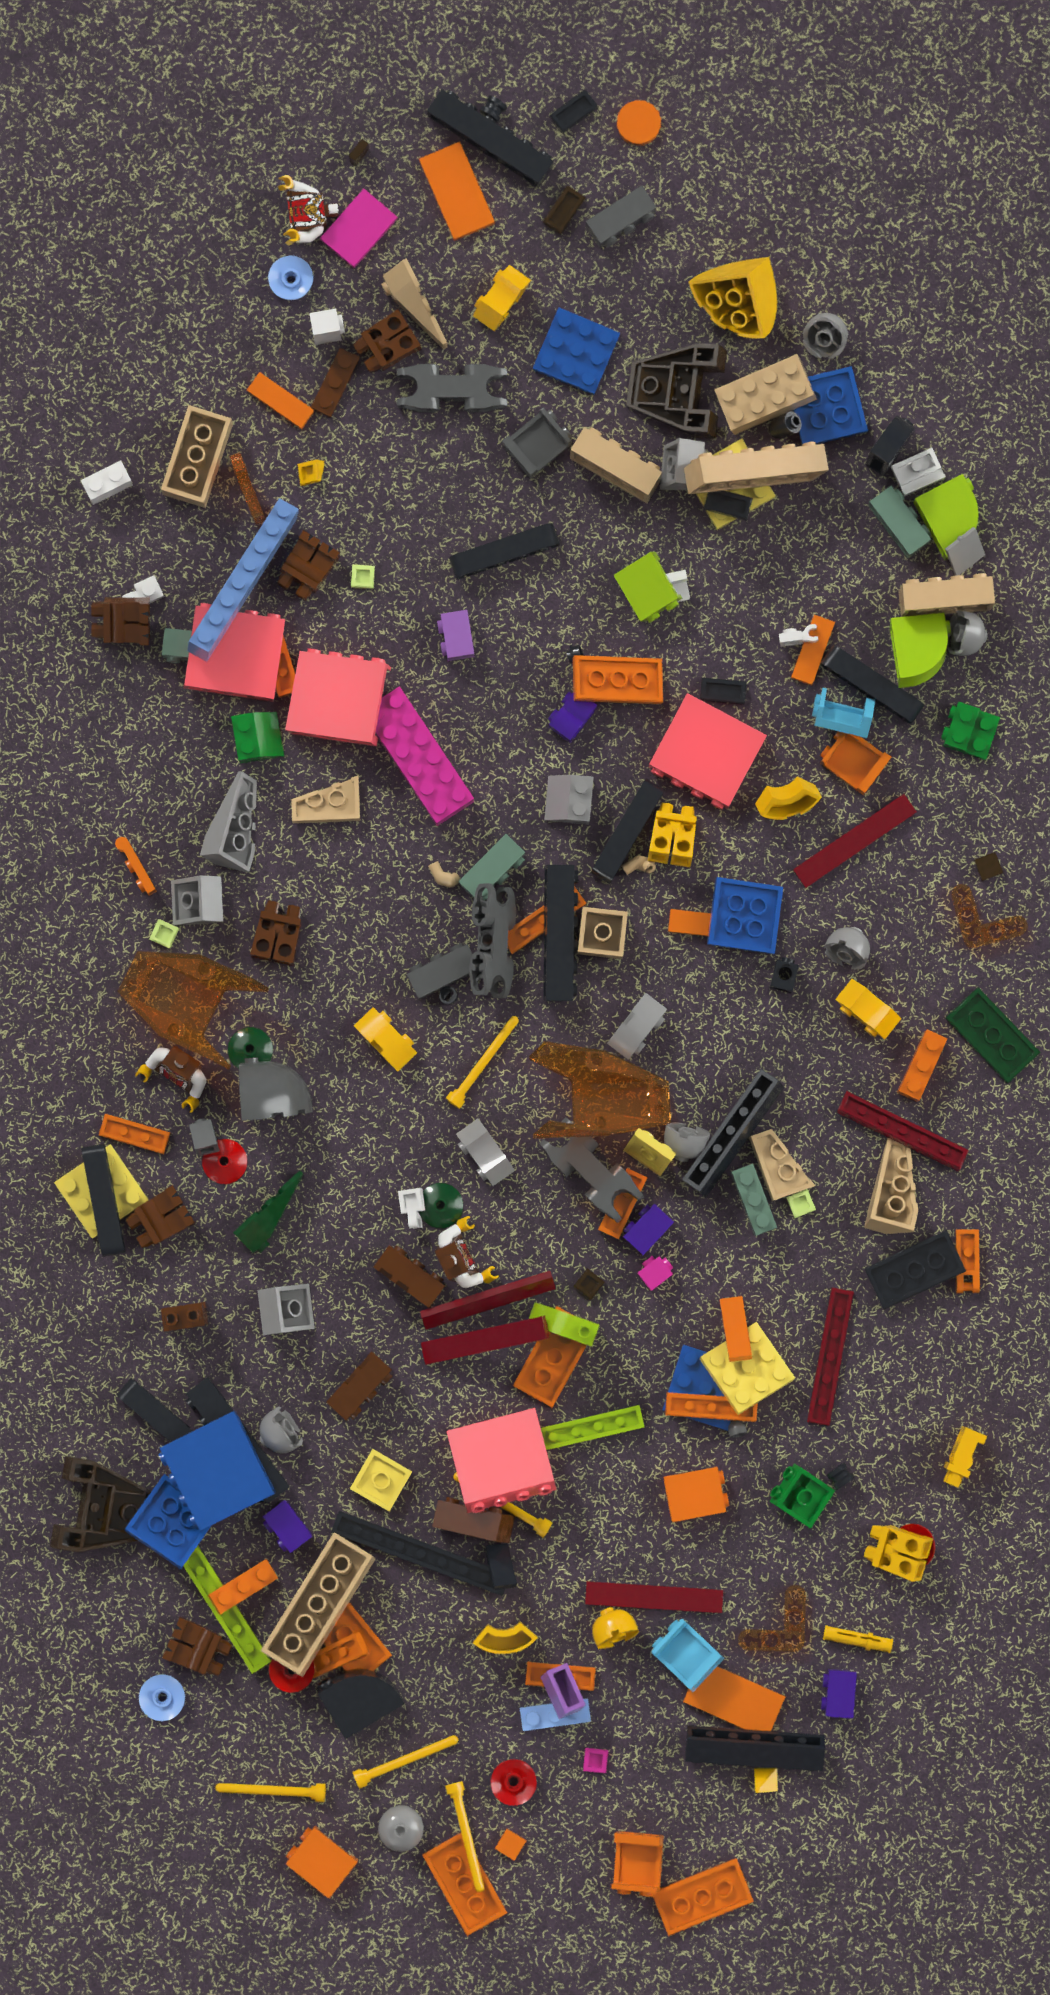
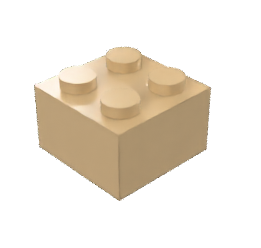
(602, 932)

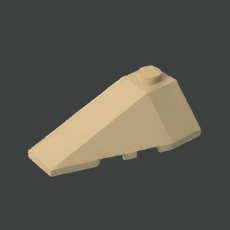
(405, 291)
(893, 1197)

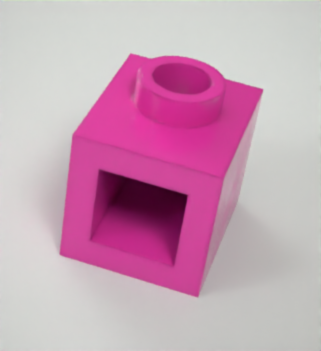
(655, 1271)

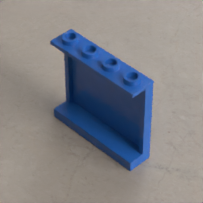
(216, 1471)

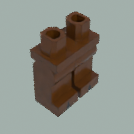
(388, 342)
(306, 573)
(122, 620)
(279, 927)
(155, 1222)
(184, 1316)
(203, 1649)

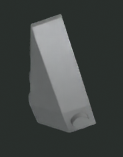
(229, 834)

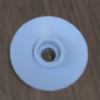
(287, 267)
(153, 1706)

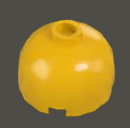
(613, 1627)

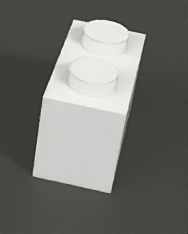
(326, 326)
(107, 482)

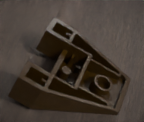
(670, 387)
(104, 1508)

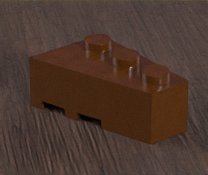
(410, 1275)
(360, 1386)
(488, 1524)

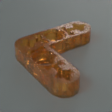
(247, 488)
(982, 930)
(789, 1629)

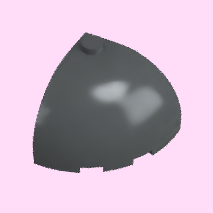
(271, 1090)

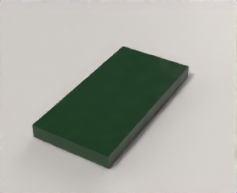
(992, 1035)

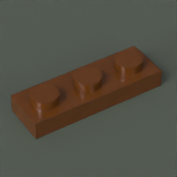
(335, 382)

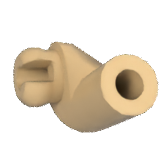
(639, 862)
(443, 878)

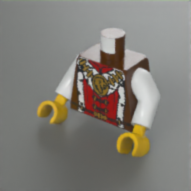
(306, 211)
(179, 1069)
(457, 1259)

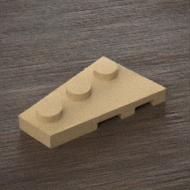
(330, 804)
(777, 1166)

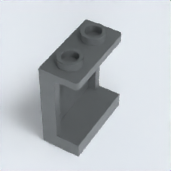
(537, 442)

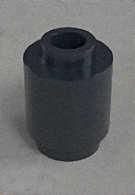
(785, 425)

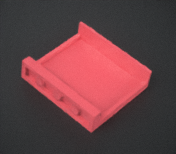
(244, 659)
(336, 697)
(706, 752)
(501, 1460)

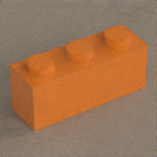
(922, 1065)

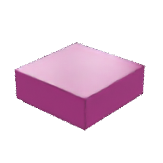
(595, 1760)

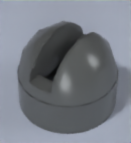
(737, 1429)

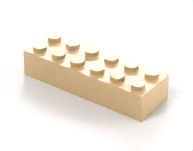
(755, 468)
(318, 1604)

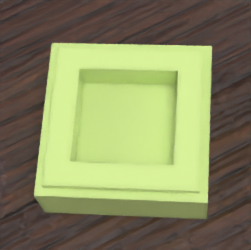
(363, 576)
(164, 933)
(800, 1203)

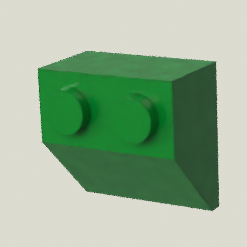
(257, 736)

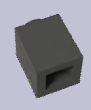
(204, 1137)

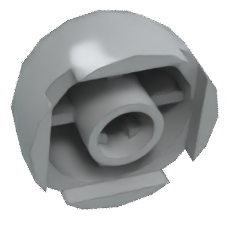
(825, 335)
(968, 630)
(848, 946)
(685, 1141)
(278, 1432)
(400, 1828)

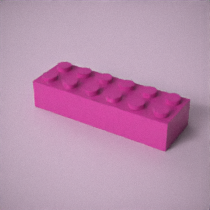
(420, 758)

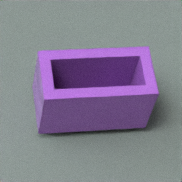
(457, 635)
(563, 1691)

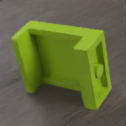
(647, 587)

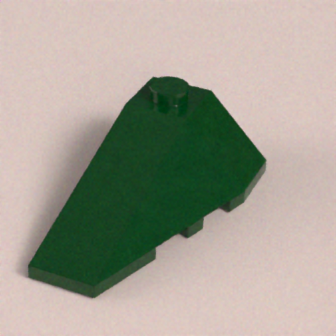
(262, 1224)

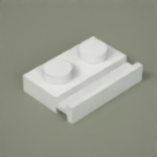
(918, 472)

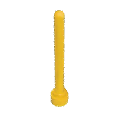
(458, 1095)
(540, 1525)
(363, 1776)
(316, 1792)
(456, 1792)

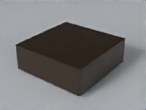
(358, 152)
(988, 866)
(589, 1284)

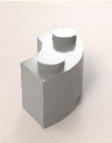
(639, 1023)
(485, 1152)

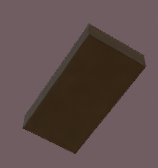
(564, 210)

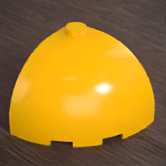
(739, 296)

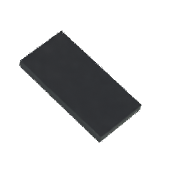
(915, 1269)

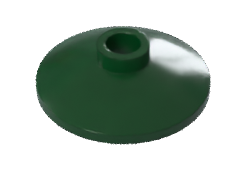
(249, 1036)
(453, 1205)

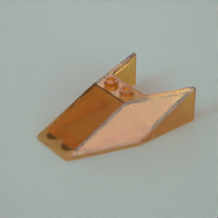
(180, 996)
(606, 1092)

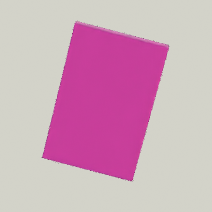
(358, 228)

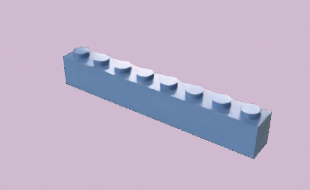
(242, 580)

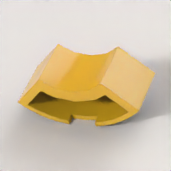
(507, 289)
(788, 800)
(868, 1009)
(385, 1039)
(505, 1640)

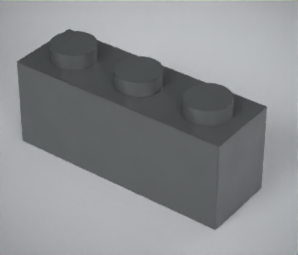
(621, 217)
(440, 971)

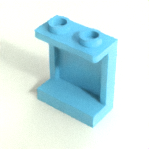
(843, 717)
(686, 1654)

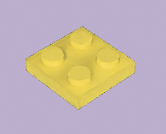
(649, 1151)
(381, 1480)

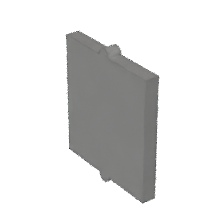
(965, 551)

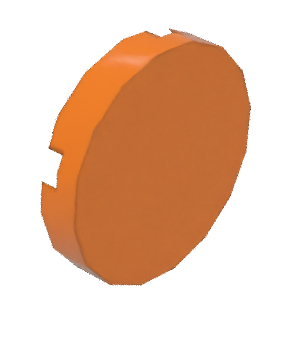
(638, 122)

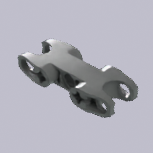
(467, 388)
(493, 925)
(605, 1183)

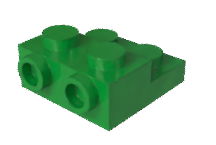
(970, 730)
(801, 1495)

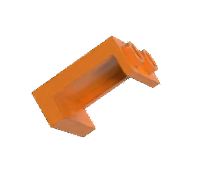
(854, 761)
(695, 1494)
(320, 1861)
(638, 1863)

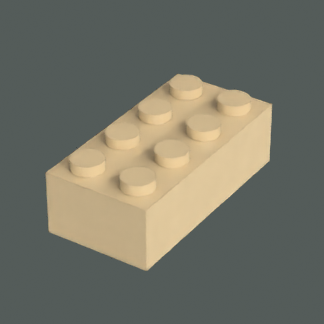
(765, 394)
(196, 456)
(616, 464)
(947, 595)

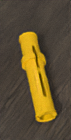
(863, 1640)

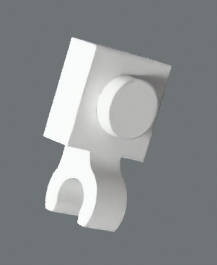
(146, 588)
(794, 637)
(412, 1203)

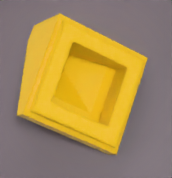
(310, 472)
(765, 1780)

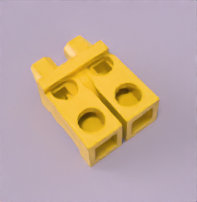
(673, 827)
(961, 1455)
(890, 1550)

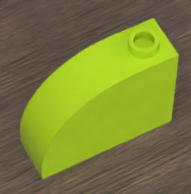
(948, 511)
(918, 646)
(566, 1324)

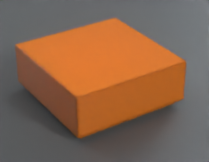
(510, 1844)

